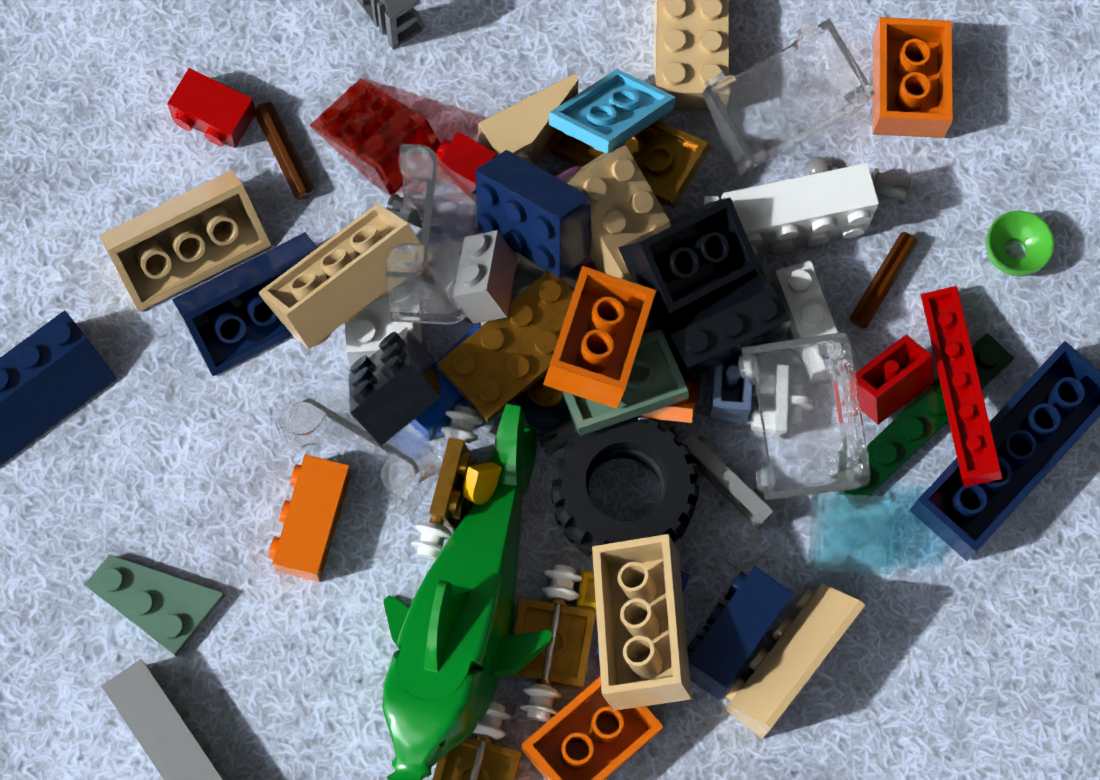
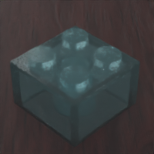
(852, 533)

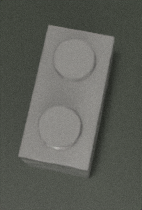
(485, 277)

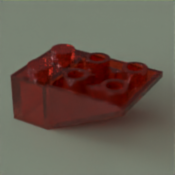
(368, 133)

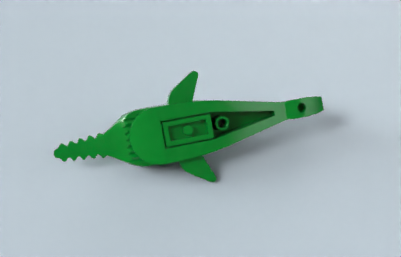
(461, 619)

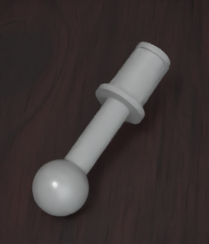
(883, 183)

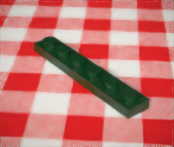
(924, 418)

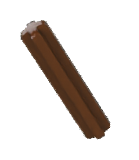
(284, 151)
(883, 280)

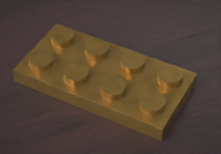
(661, 152)
(512, 351)

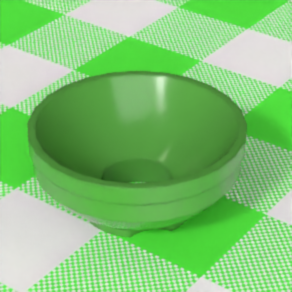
(1030, 232)

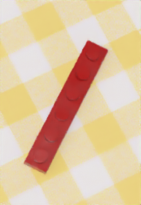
(961, 387)

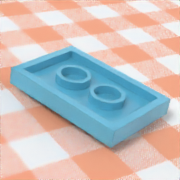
(611, 111)

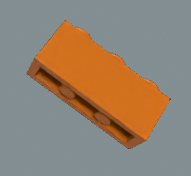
(310, 517)

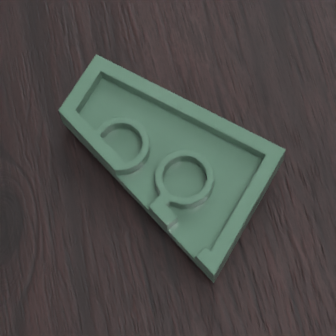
(154, 601)

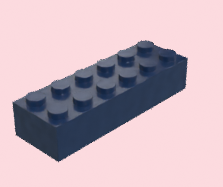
(1029, 441)

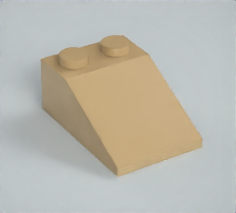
(525, 125)

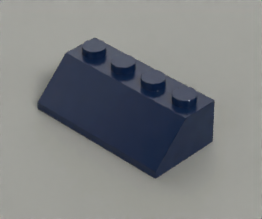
(228, 313)
(46, 382)

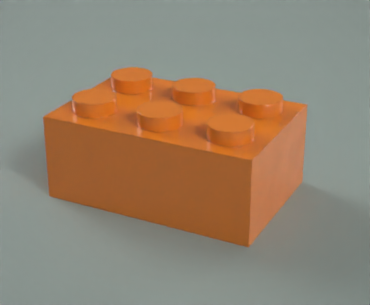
(912, 77)
(599, 337)
(590, 738)

